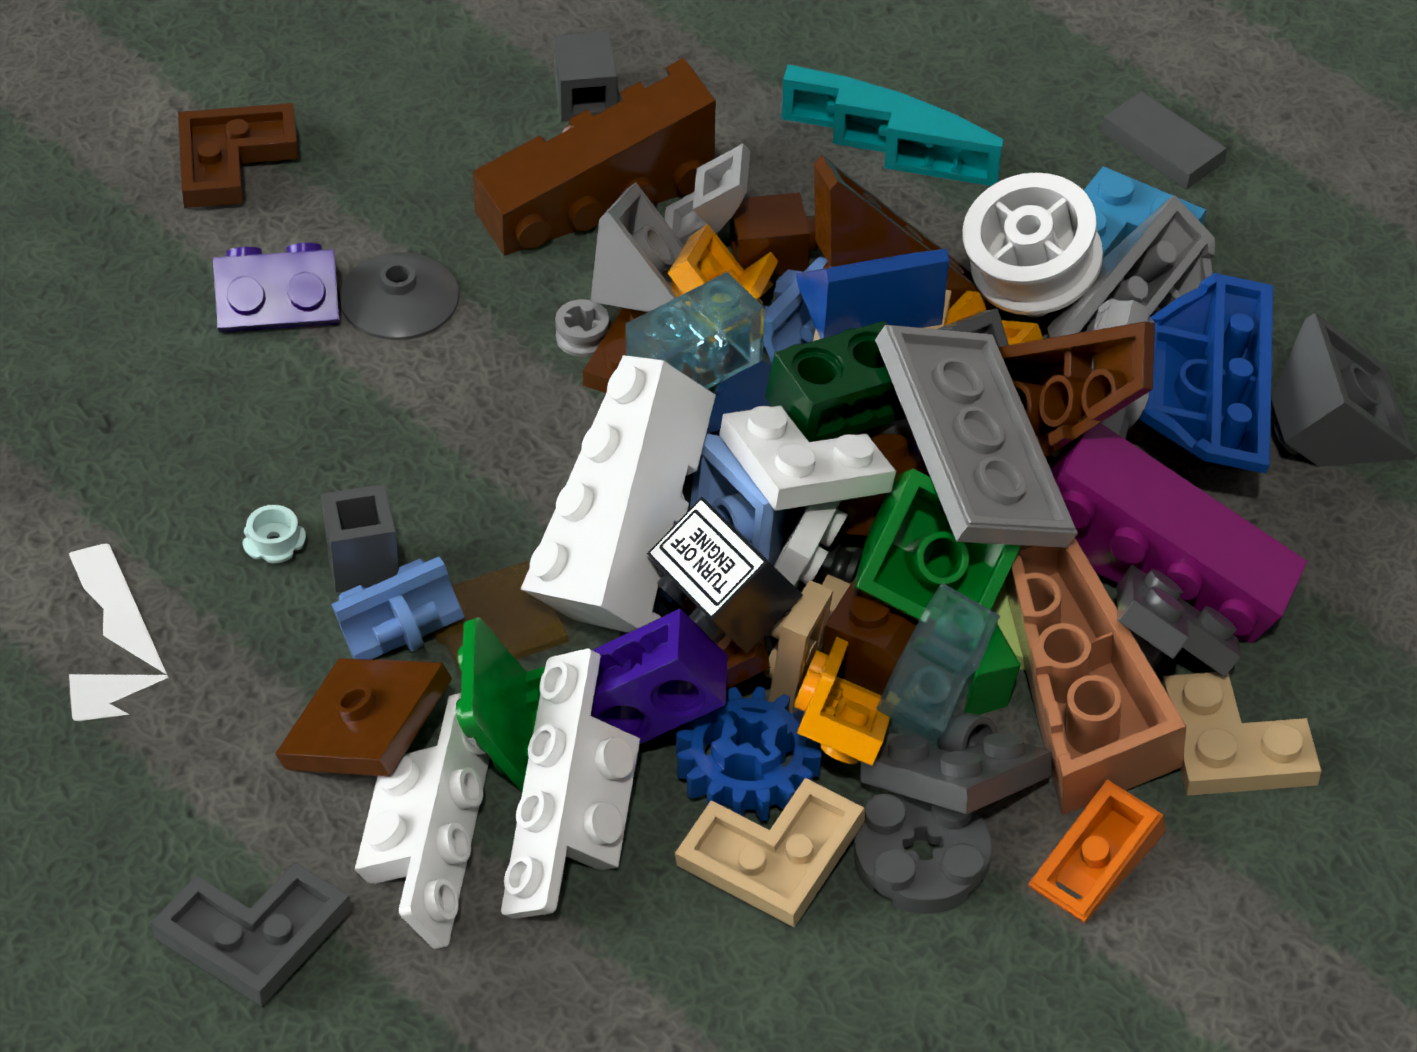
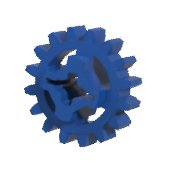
(747, 754)

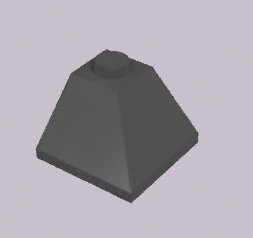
(1338, 401)

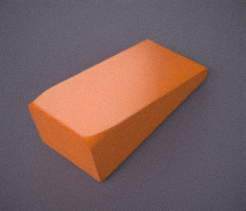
(1099, 851)

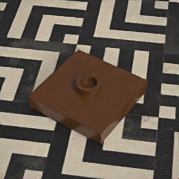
(364, 716)

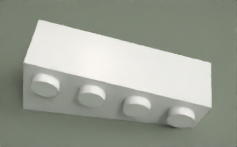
(622, 498)

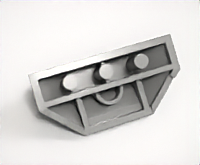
(1151, 266)

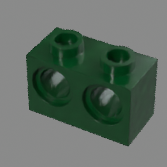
(835, 385)

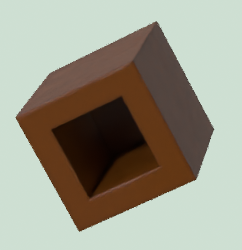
(773, 226)

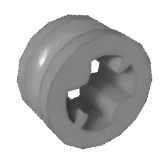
(574, 339)

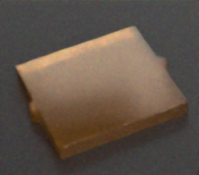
(512, 615)

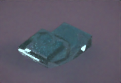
(937, 662)

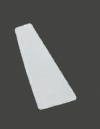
(122, 625)

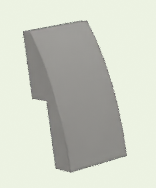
(716, 197)

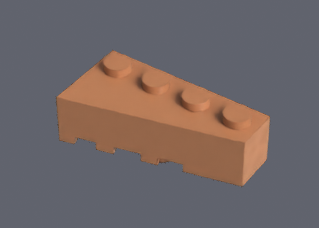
(1088, 679)

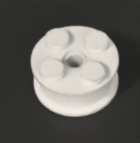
(1033, 243)

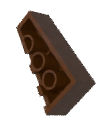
(573, 179)

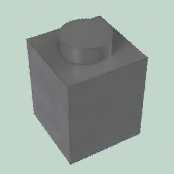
(584, 73)
(360, 536)

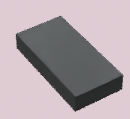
(1164, 139)

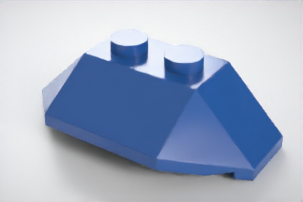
(1215, 372)

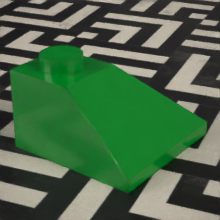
(915, 552)

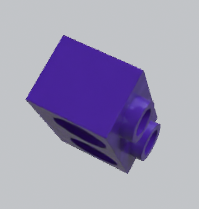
(659, 677)

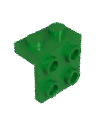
(497, 700)

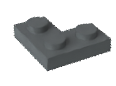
(1155, 611)
(958, 778)
(254, 946)

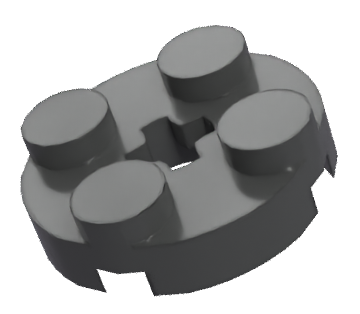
(898, 874)

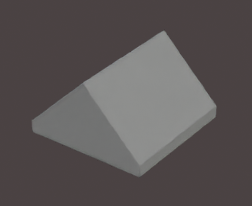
(634, 254)

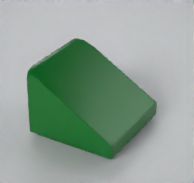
(994, 679)

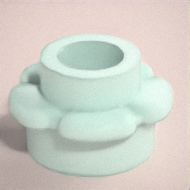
(268, 523)

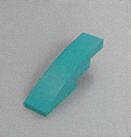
(909, 131)

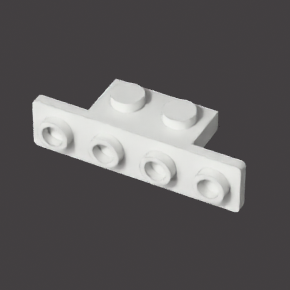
(571, 790)
(425, 827)

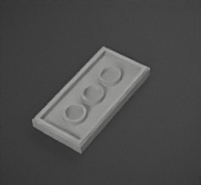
(975, 437)

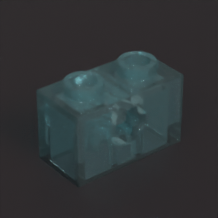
(703, 332)

